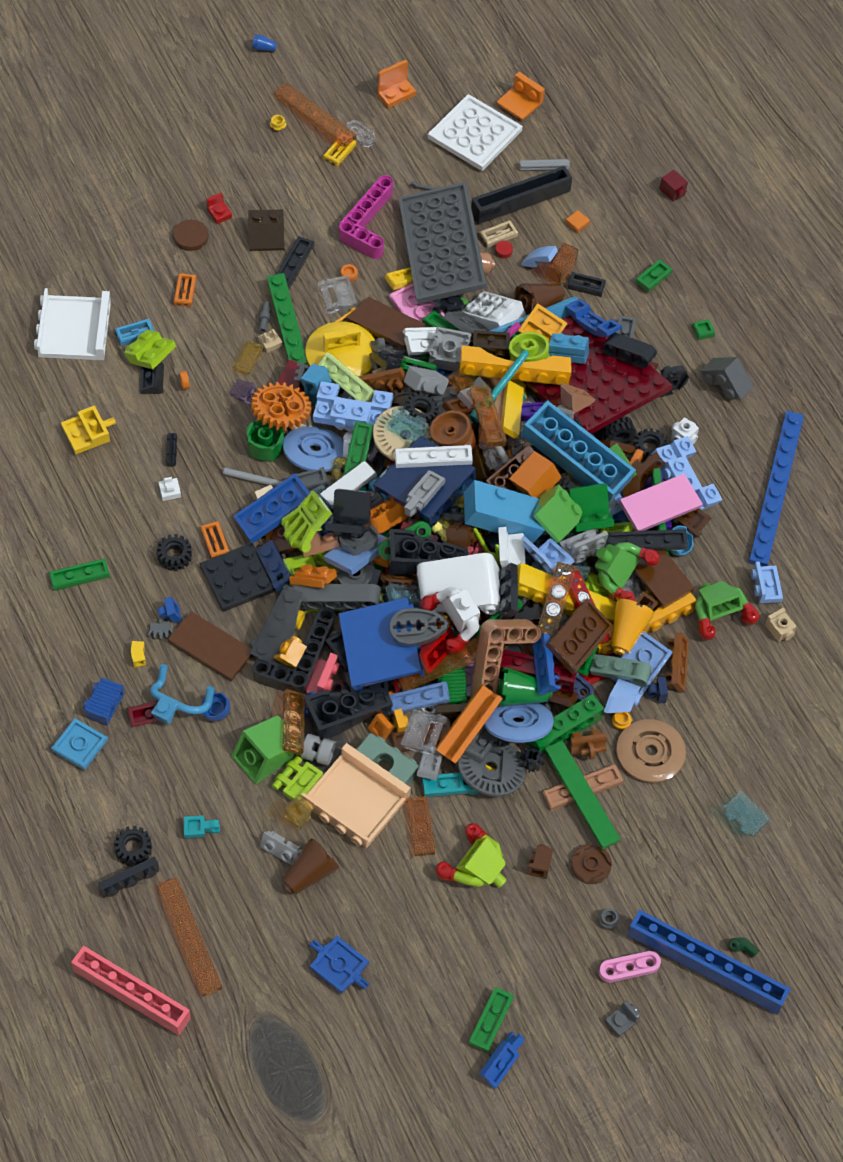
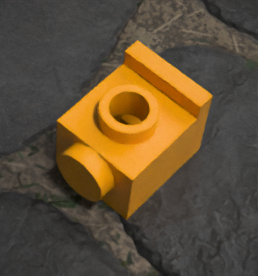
(290, 652)

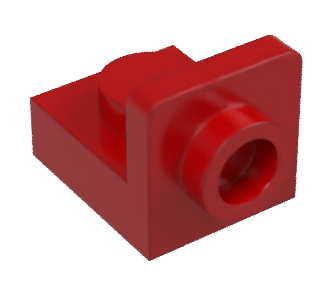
(218, 209)

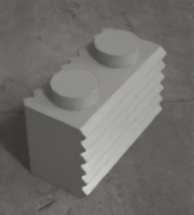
(426, 380)

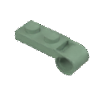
(621, 668)

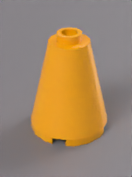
(629, 625)

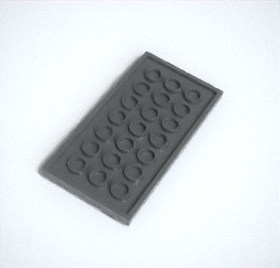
(442, 243)

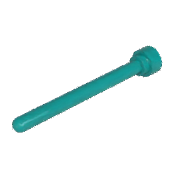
(505, 379)

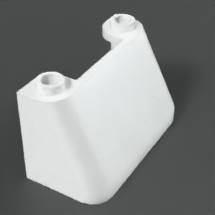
(472, 572)

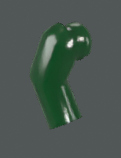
(743, 944)

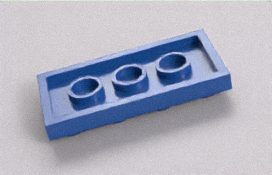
(269, 509)

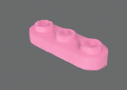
(636, 961)

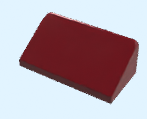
(142, 714)

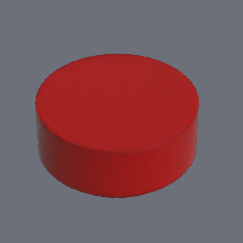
(503, 249)

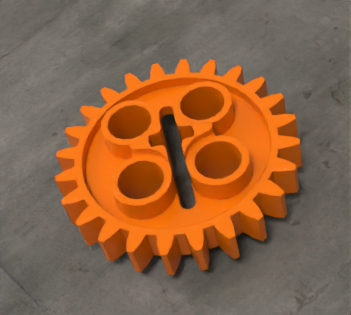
(281, 406)

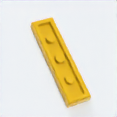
(512, 409)

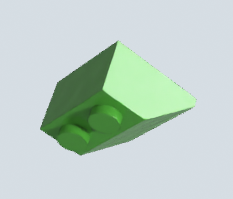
(557, 513)

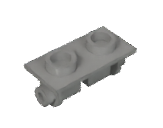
(275, 845)

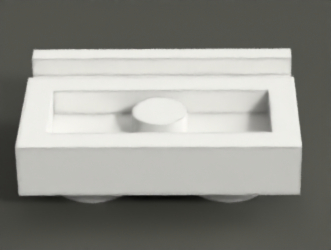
(419, 340)

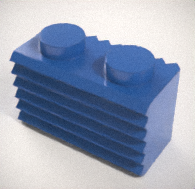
(104, 701)

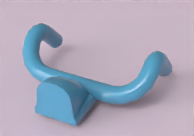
(167, 706)

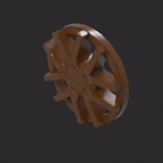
(397, 579)

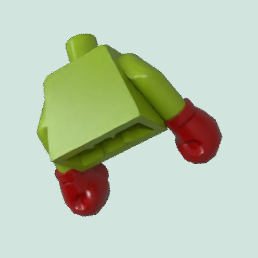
(479, 865)

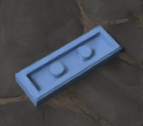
(420, 697)

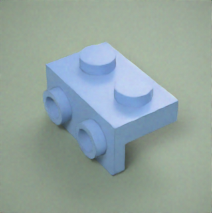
(767, 584)

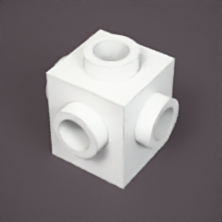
(683, 429)

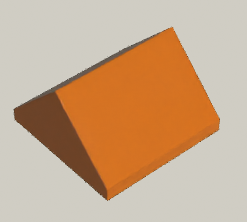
(535, 475)

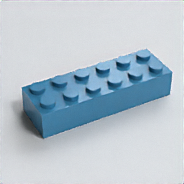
(576, 450)

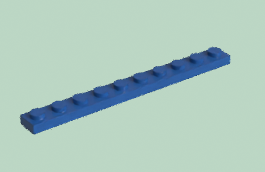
(776, 489)

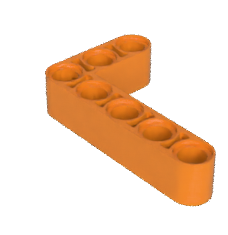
(387, 515)

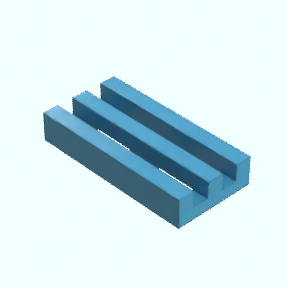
(131, 337)

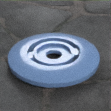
(307, 459)
(536, 724)

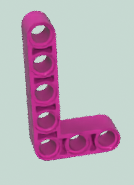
(352, 227)

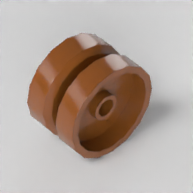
(452, 429)

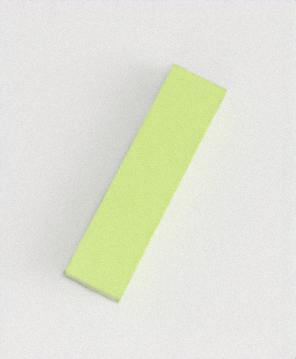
(347, 379)

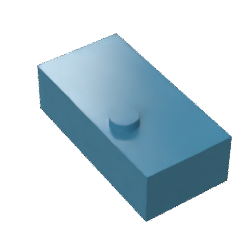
(496, 507)

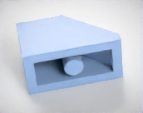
(623, 697)

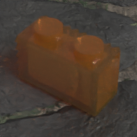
(561, 263)

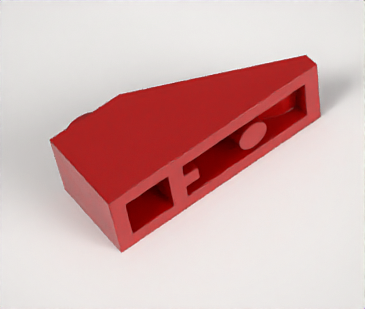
(435, 651)

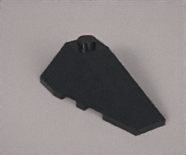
(409, 550)
(342, 710)

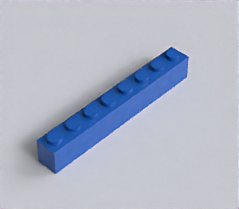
(708, 962)

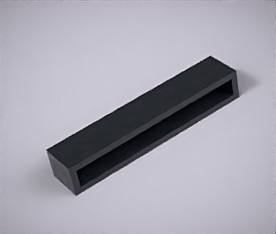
(521, 194)

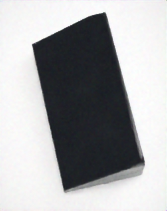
(152, 380)

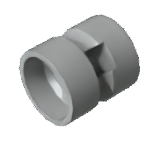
(324, 752)

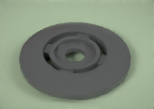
(495, 783)

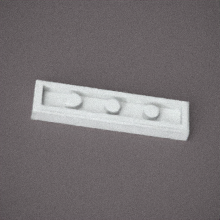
(433, 456)

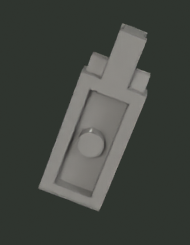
(423, 492)

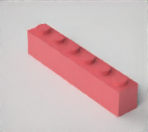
(131, 990)

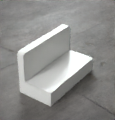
(511, 548)

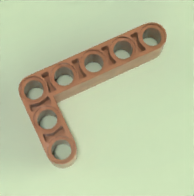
(496, 642)

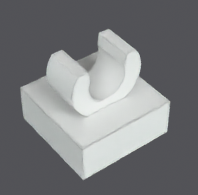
(169, 489)

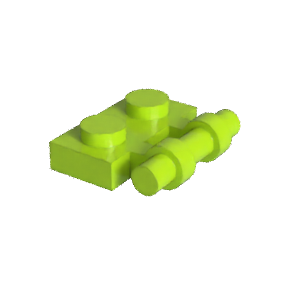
(303, 782)

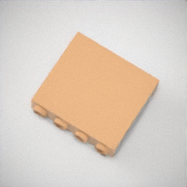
(357, 796)

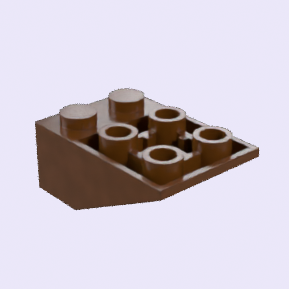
(501, 476)

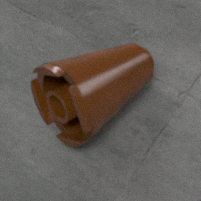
(543, 294)
(309, 867)

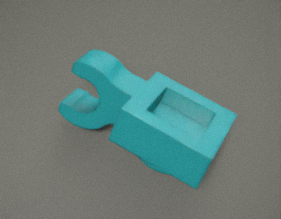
(197, 826)

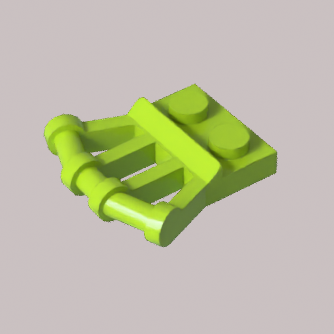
(305, 522)

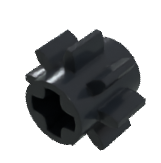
(532, 759)

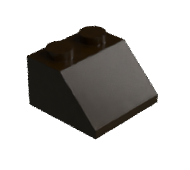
(266, 230)

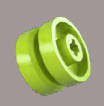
(533, 342)

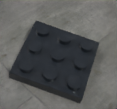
(237, 577)

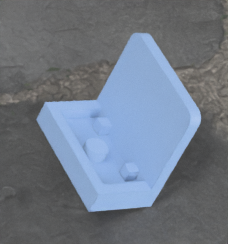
(548, 554)

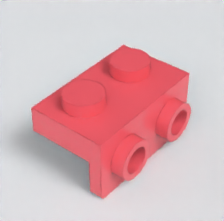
(323, 674)

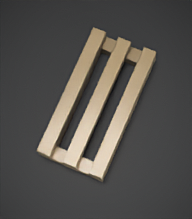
(499, 235)

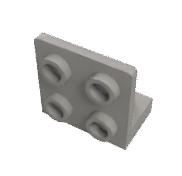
(584, 544)

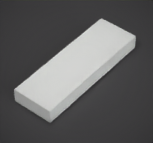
(351, 481)

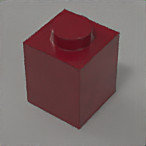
(673, 185)

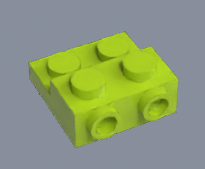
(149, 349)

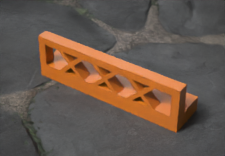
(468, 723)

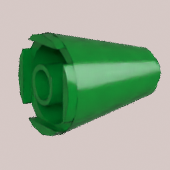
(519, 689)

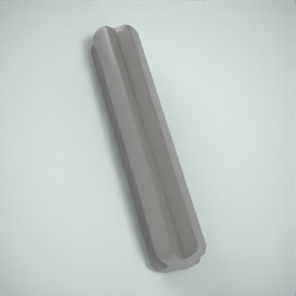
(546, 164)

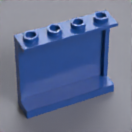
(371, 649)

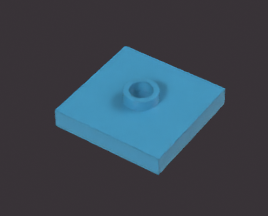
(79, 744)

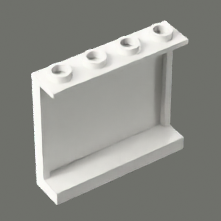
(73, 326)

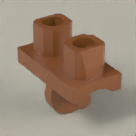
(590, 744)

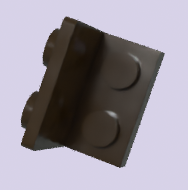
(493, 342)

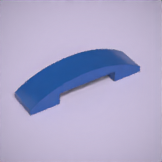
(590, 321)

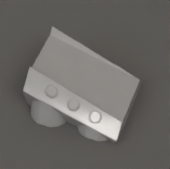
(447, 348)

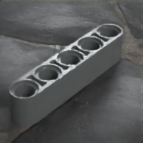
(339, 596)

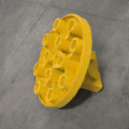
(344, 341)

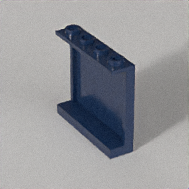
(400, 481)

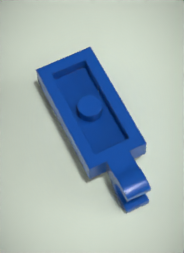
(501, 1060)

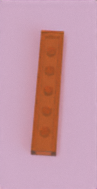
(315, 115)
(190, 937)

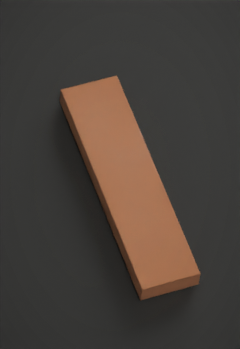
(598, 782)

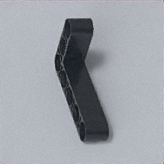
(308, 658)

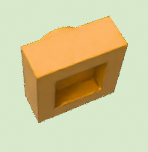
(400, 720)

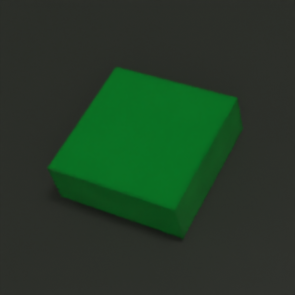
(703, 329)

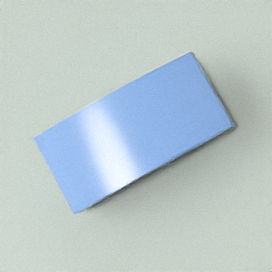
(541, 254)

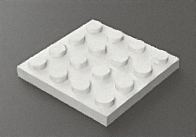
(475, 132)

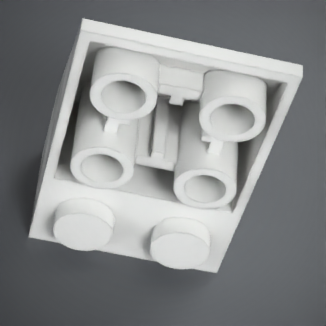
(494, 310)

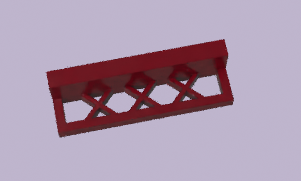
(525, 664)

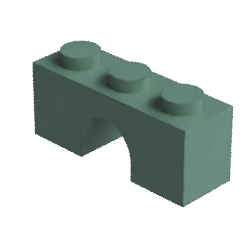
(379, 751)

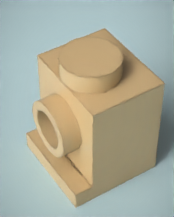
(780, 625)

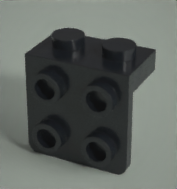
(350, 512)

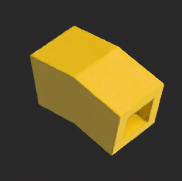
(137, 653)

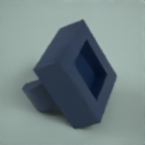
(658, 690)

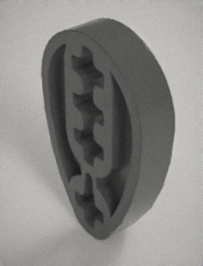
(414, 616)

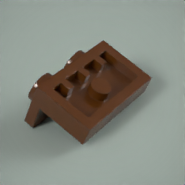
(694, 521)

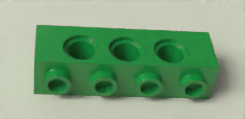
(570, 721)

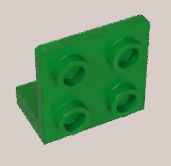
(595, 507)

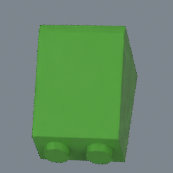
(261, 749)

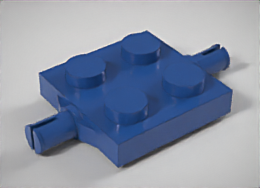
(339, 964)

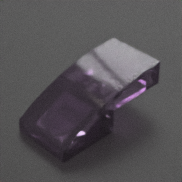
(243, 391)

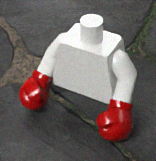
(461, 611)

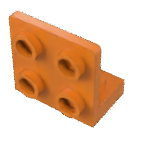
(393, 84)
(523, 97)

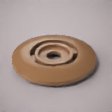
(633, 757)

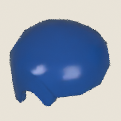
(219, 709)

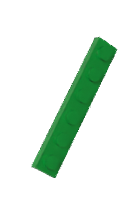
(286, 318)

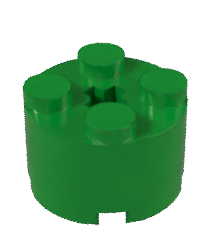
(264, 442)

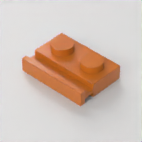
(313, 576)

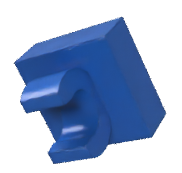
(170, 610)

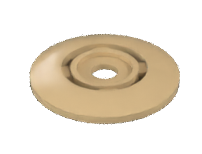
(387, 440)

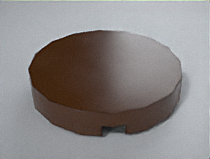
(190, 235)
(591, 864)

